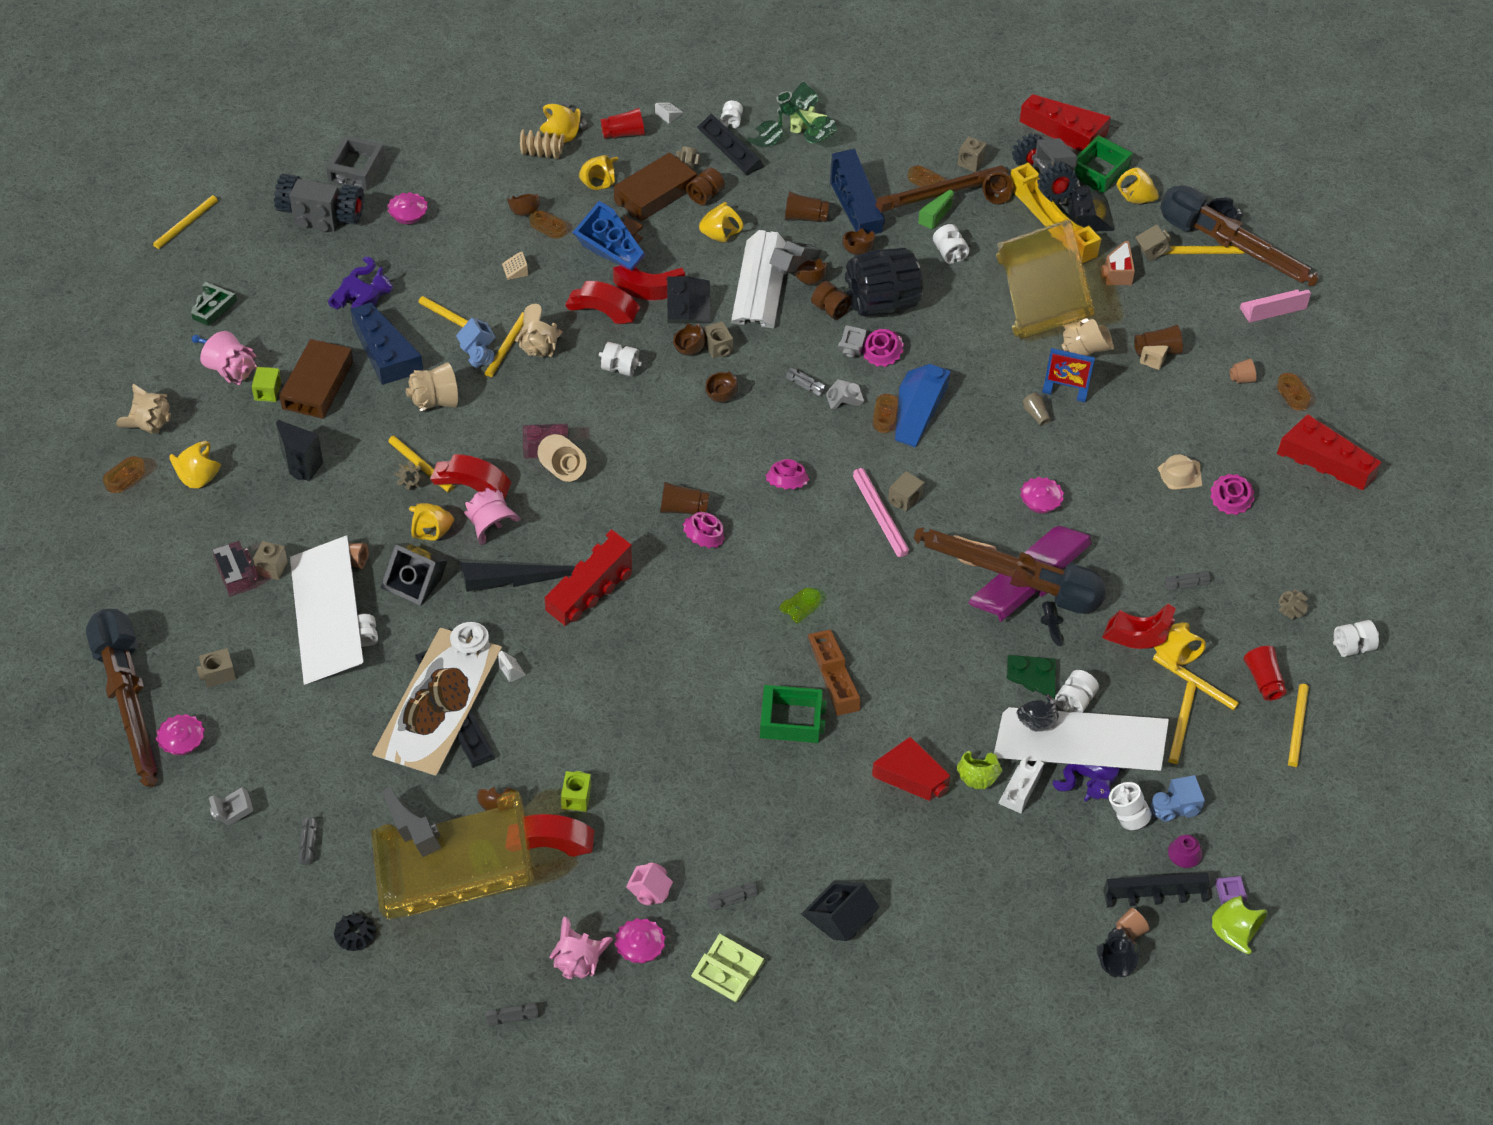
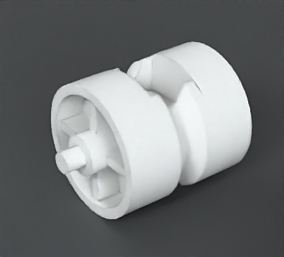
(950, 243)
(619, 358)
(1356, 638)
(1077, 691)
(1130, 806)

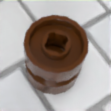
(705, 186)
(831, 299)

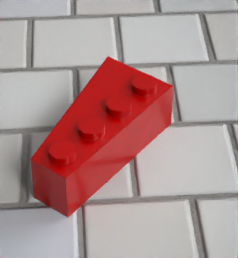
(1064, 121)
(1329, 453)
(591, 579)

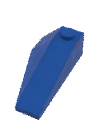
(608, 237)
(918, 400)

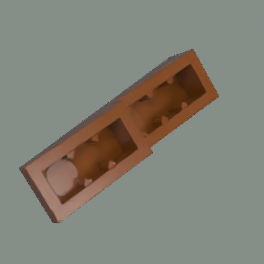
(833, 670)

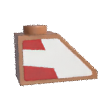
(1119, 266)

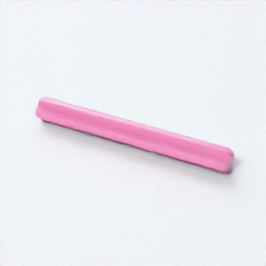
(880, 512)

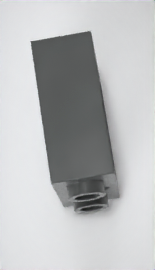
(362, 178)

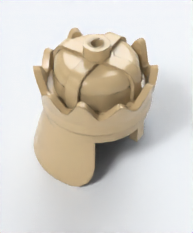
(536, 336)
(1086, 338)
(433, 387)
(147, 412)

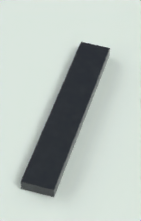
(470, 736)

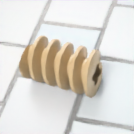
(541, 144)

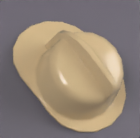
(562, 457)
(1180, 472)

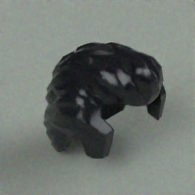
(1226, 207)
(1038, 714)
(1118, 954)

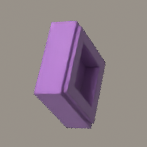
(1230, 888)

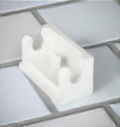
(1021, 785)

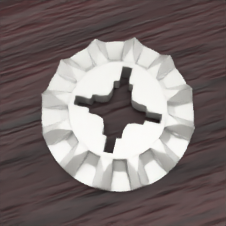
(463, 632)

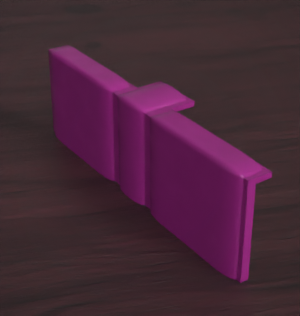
(1054, 549)

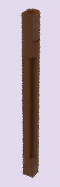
(930, 191)

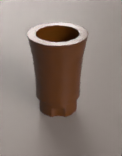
(805, 208)
(1164, 337)
(683, 500)

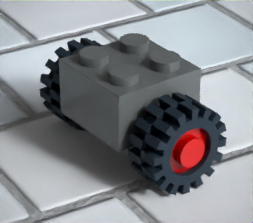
(1053, 163)
(317, 203)

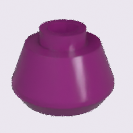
(1185, 851)

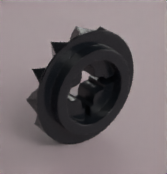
(352, 941)

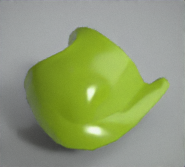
(1237, 923)

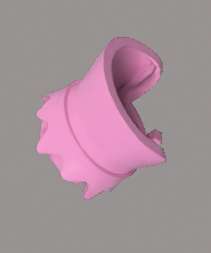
(228, 357)
(488, 509)
(576, 953)

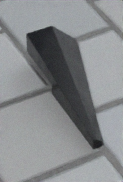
(487, 573)

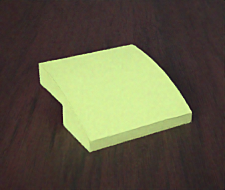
(728, 968)

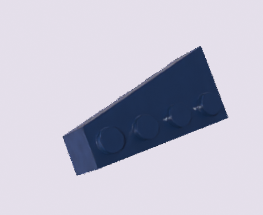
(854, 192)
(384, 345)

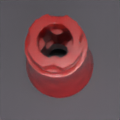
(623, 125)
(1266, 672)

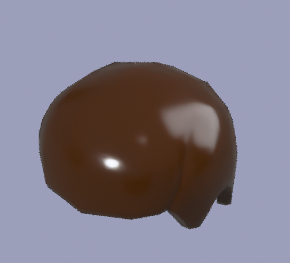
(997, 183)
(524, 204)
(858, 242)
(812, 272)
(689, 340)
(721, 387)
(488, 798)

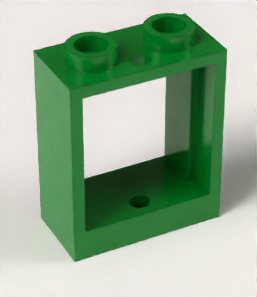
(1101, 148)
(797, 697)

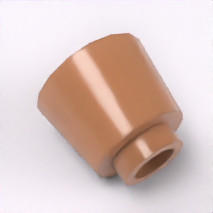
(1243, 372)
(358, 554)
(1133, 924)

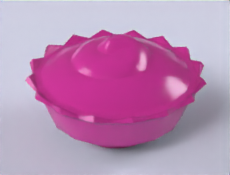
(407, 208)
(882, 347)
(787, 474)
(1232, 494)
(1041, 495)
(704, 530)
(180, 734)
(640, 940)

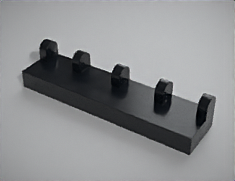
(730, 145)
(1156, 886)

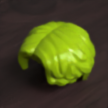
(979, 772)

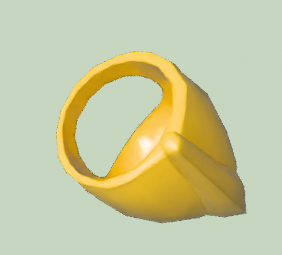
(561, 122)
(598, 167)
(1142, 187)
(716, 220)
(195, 467)
(429, 516)
(1176, 648)

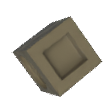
(971, 154)
(1154, 242)
(718, 340)
(906, 491)
(270, 560)
(216, 668)

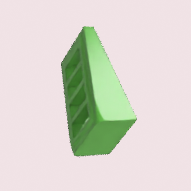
(934, 211)

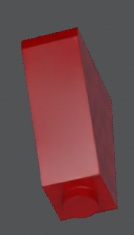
(912, 770)

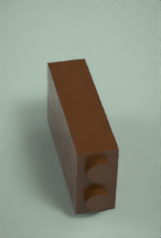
(653, 187)
(316, 378)

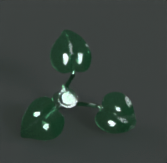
(802, 99)

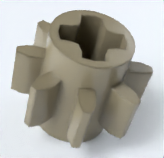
(689, 156)
(414, 473)
(1293, 604)

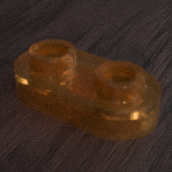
(922, 176)
(548, 224)
(1296, 394)
(885, 414)
(123, 475)

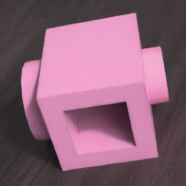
(650, 884)

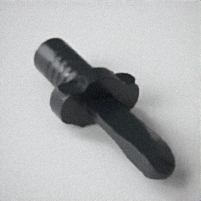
(1051, 620)

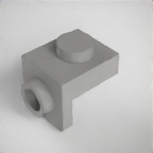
(852, 341)
(844, 392)
(231, 807)

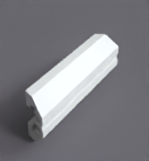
(759, 281)

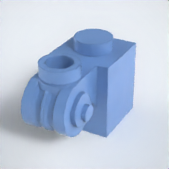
(474, 340)
(1183, 799)

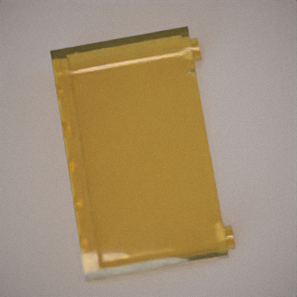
(1046, 279)
(476, 859)

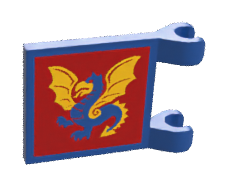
(1069, 370)

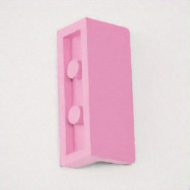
(1275, 305)

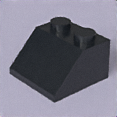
(1089, 209)
(688, 300)
(300, 450)
(413, 572)
(842, 909)

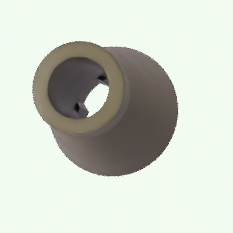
(1036, 408)

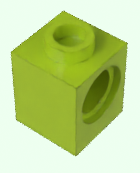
(266, 384)
(576, 799)

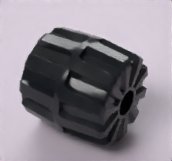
(884, 281)

